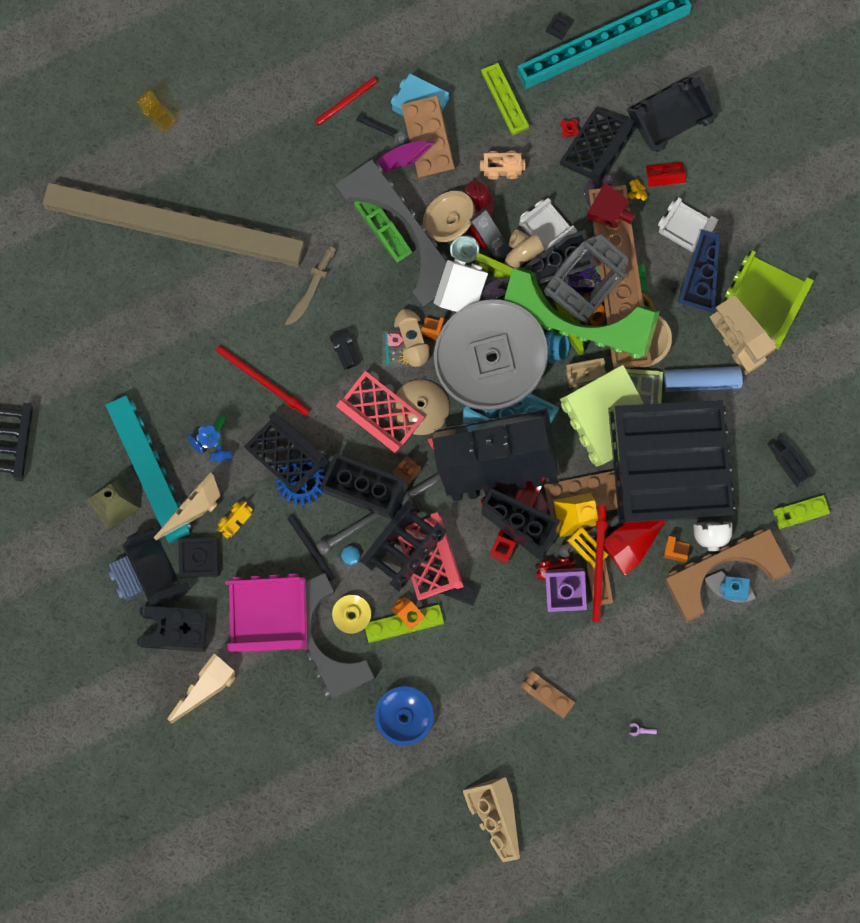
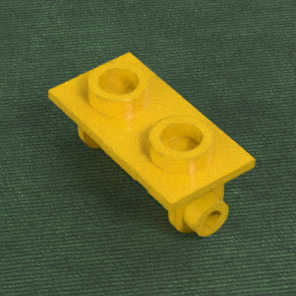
(228, 524)

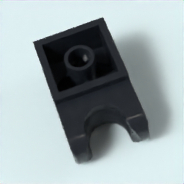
(170, 623)

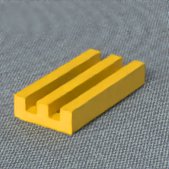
(576, 536)

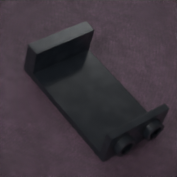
(153, 568)

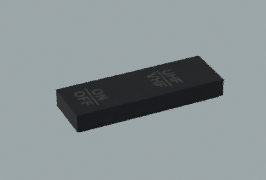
(490, 235)

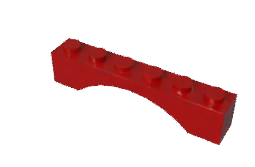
(504, 544)

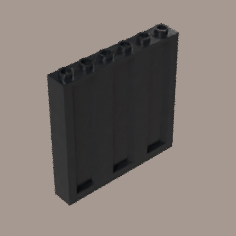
(671, 461)

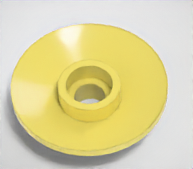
(350, 604)

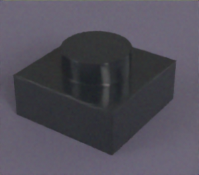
(558, 27)

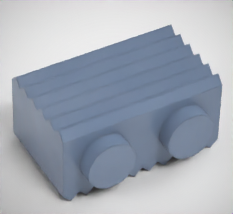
(126, 578)

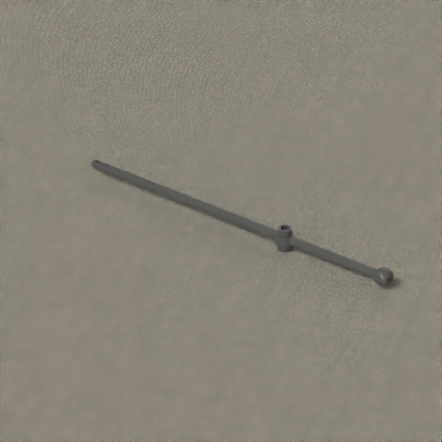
(325, 546)

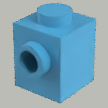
(735, 588)

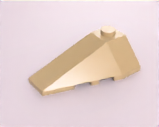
(495, 808)

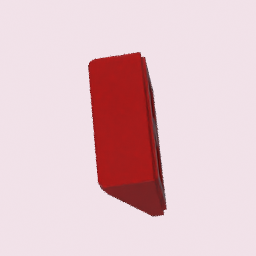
(665, 174)

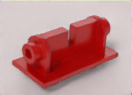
(562, 563)

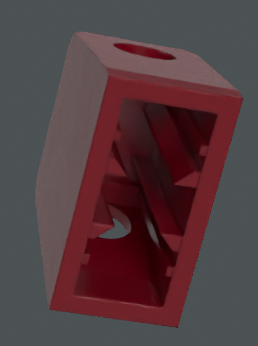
(610, 208)

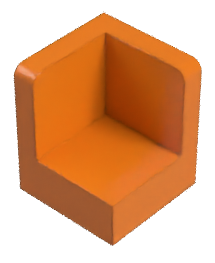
(432, 328)
(676, 550)

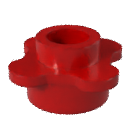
(569, 133)

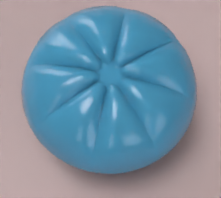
(557, 346)

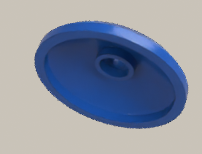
(408, 702)

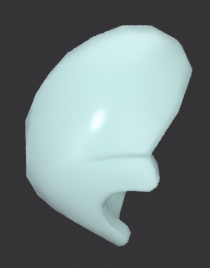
(465, 244)

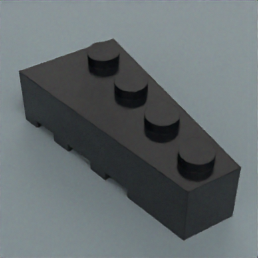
(521, 522)

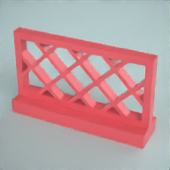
(368, 424)
(446, 556)

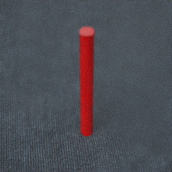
(347, 100)

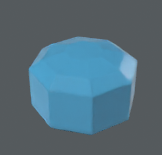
(350, 555)

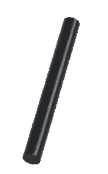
(311, 548)

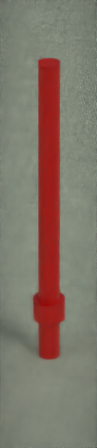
(292, 401)
(600, 525)

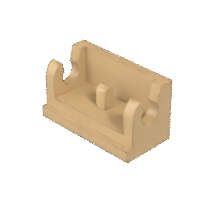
(585, 372)

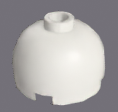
(712, 534)

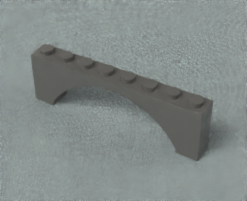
(371, 187)

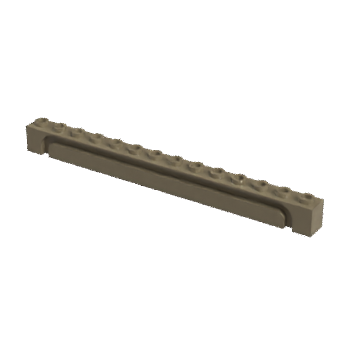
(173, 224)

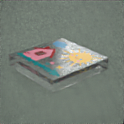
(393, 349)

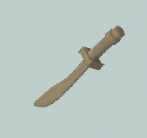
(302, 305)

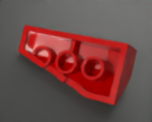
(630, 544)

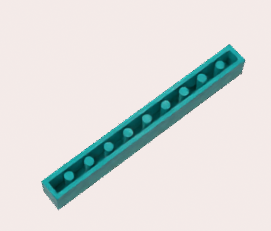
(601, 41)

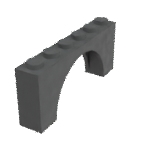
(337, 676)

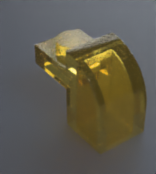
(154, 112)

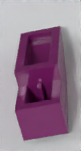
(404, 155)

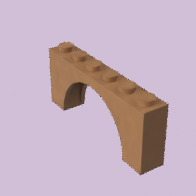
(759, 550)

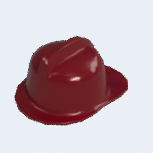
(480, 195)

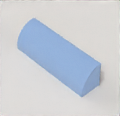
(703, 379)

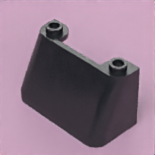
(672, 111)

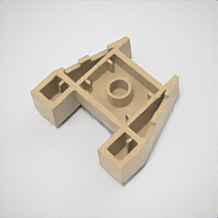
(743, 334)

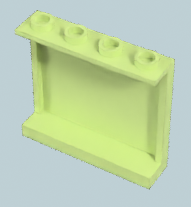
(590, 415)

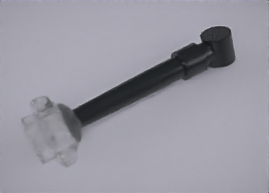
(398, 137)

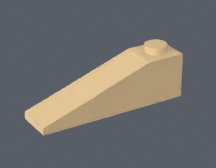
(195, 506)
(212, 679)

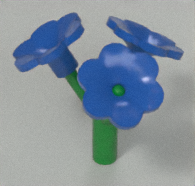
(208, 437)

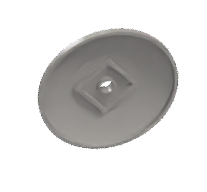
(484, 330)

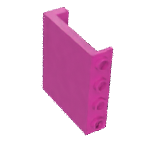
(267, 613)

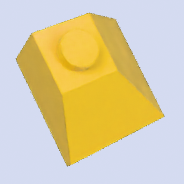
(576, 513)

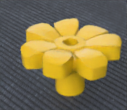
(637, 190)

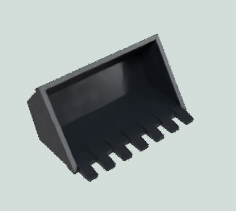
(496, 454)

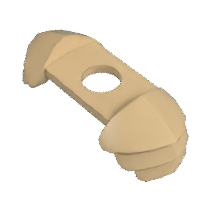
(416, 351)

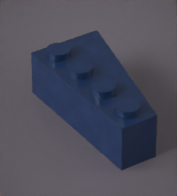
(701, 275)

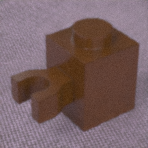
(408, 469)

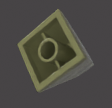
(113, 504)

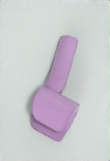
(642, 730)

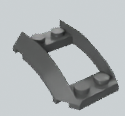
(568, 297)

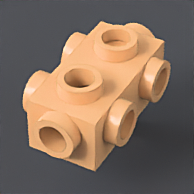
(507, 164)

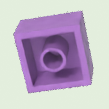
(566, 589)

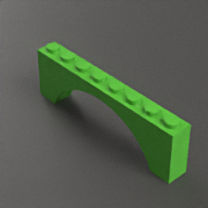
(629, 335)

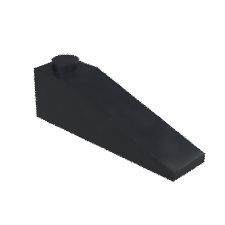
(551, 260)

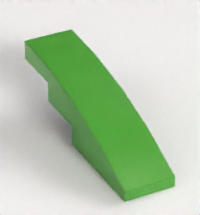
(384, 230)

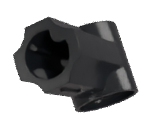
(344, 347)

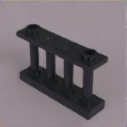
(22, 433)
(390, 534)

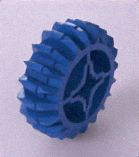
(306, 494)

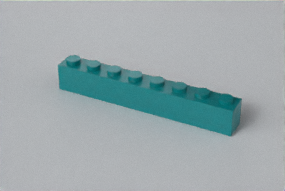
(145, 464)

